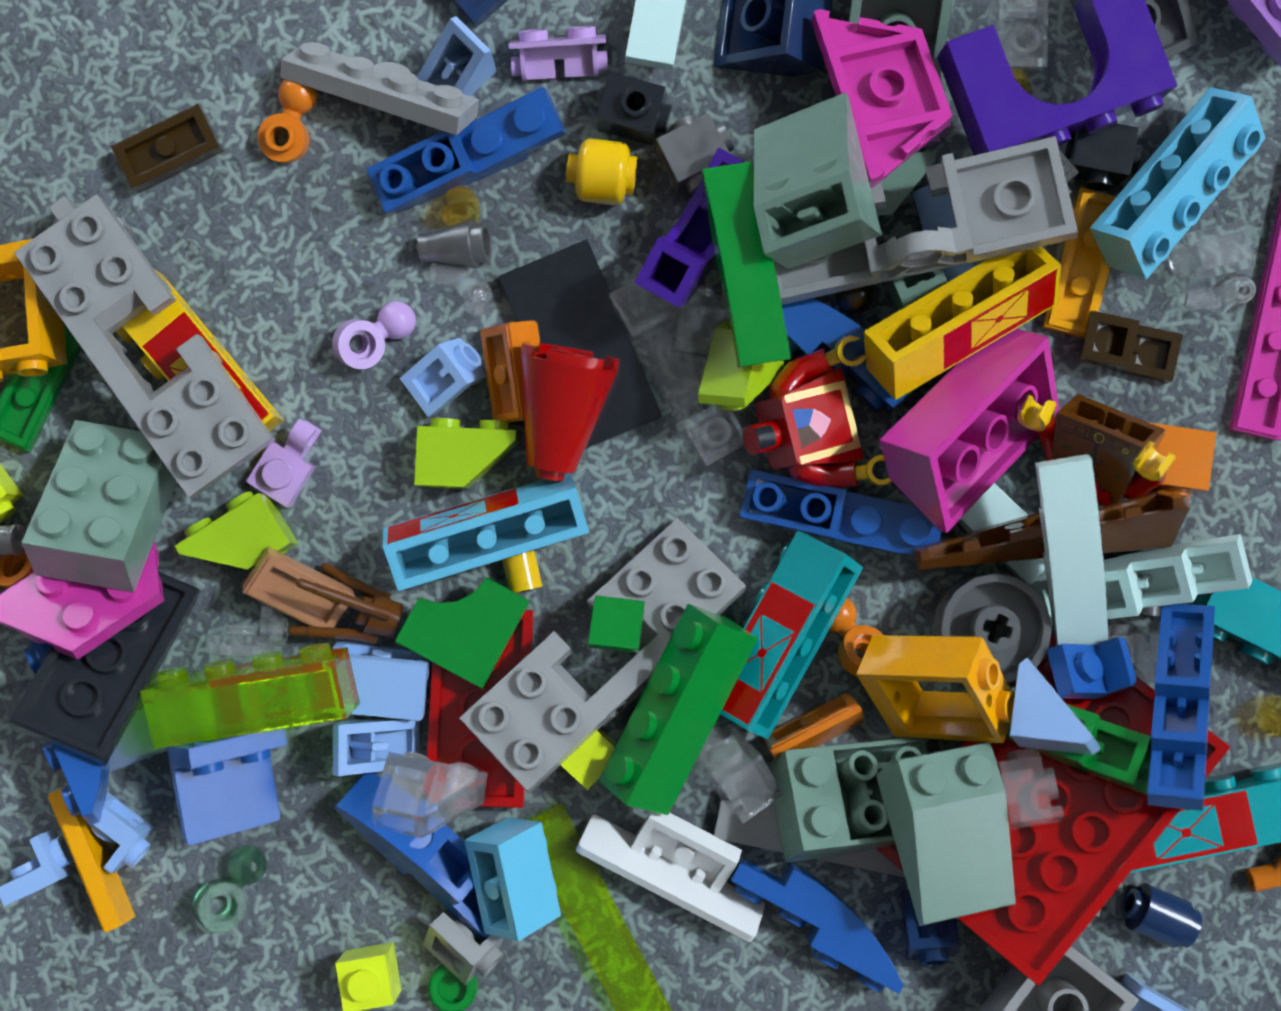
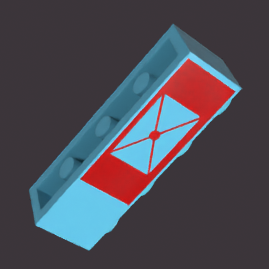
(483, 531)

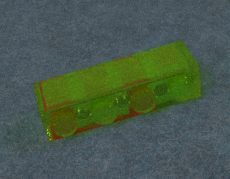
(250, 696)

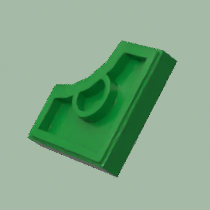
(465, 633)

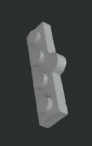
(380, 86)

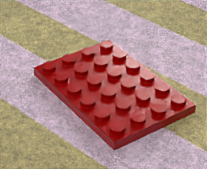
(1076, 864)

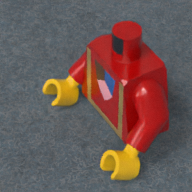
(811, 423)

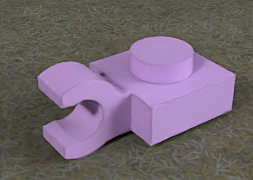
(283, 469)

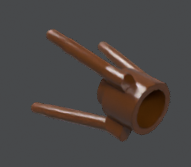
(375, 612)

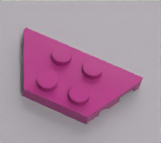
(889, 87)
(76, 614)

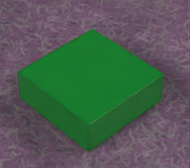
(616, 624)

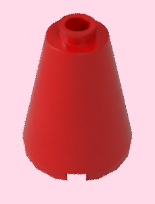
(561, 404)

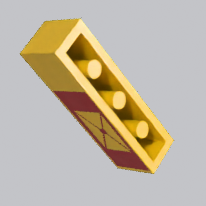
(960, 318)
(172, 327)

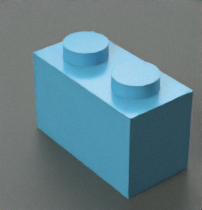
(513, 878)

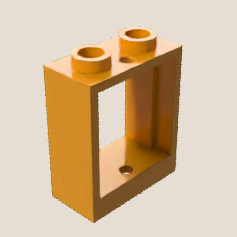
(45, 327)
(897, 663)

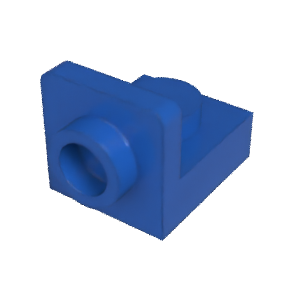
(1092, 670)

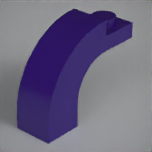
(686, 253)

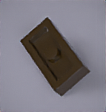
(167, 148)

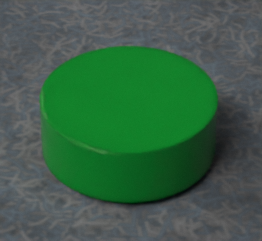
(449, 992)

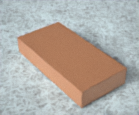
(274, 584)

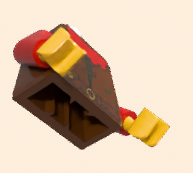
(1118, 443)

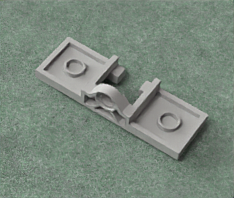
(999, 207)
(96, 287)
(543, 713)

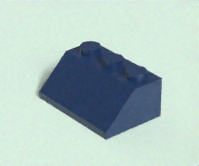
(770, 36)

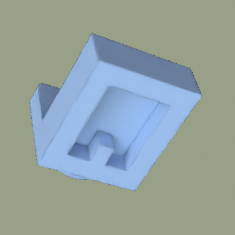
(443, 375)
(127, 829)
(50, 866)

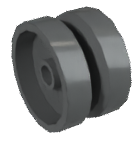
(1015, 608)

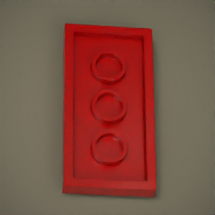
(453, 742)

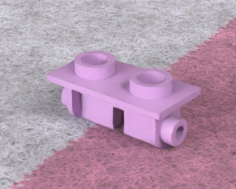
(540, 52)

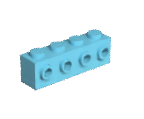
(1178, 182)

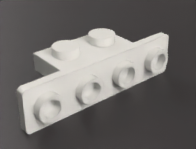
(677, 865)

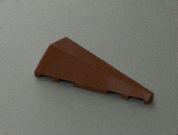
(1124, 526)

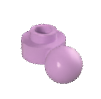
(394, 321)

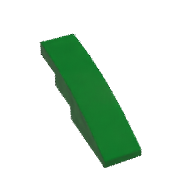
(745, 272)
(1122, 756)

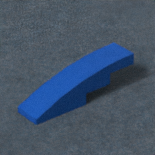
(1181, 707)

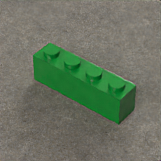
(677, 710)

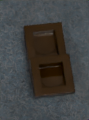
(1130, 347)

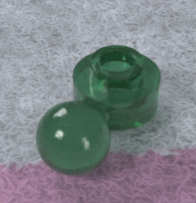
(244, 867)

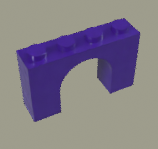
(1000, 114)

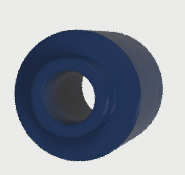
(1161, 916)

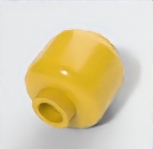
(602, 172)

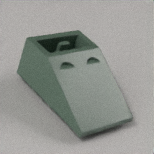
(812, 184)
(834, 797)

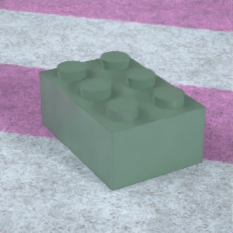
(99, 508)

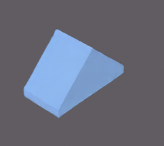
(458, 60)
(1044, 719)
(365, 743)

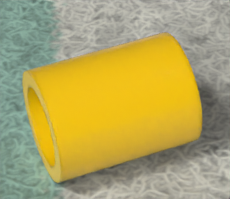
(522, 572)

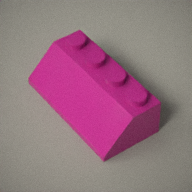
(968, 427)

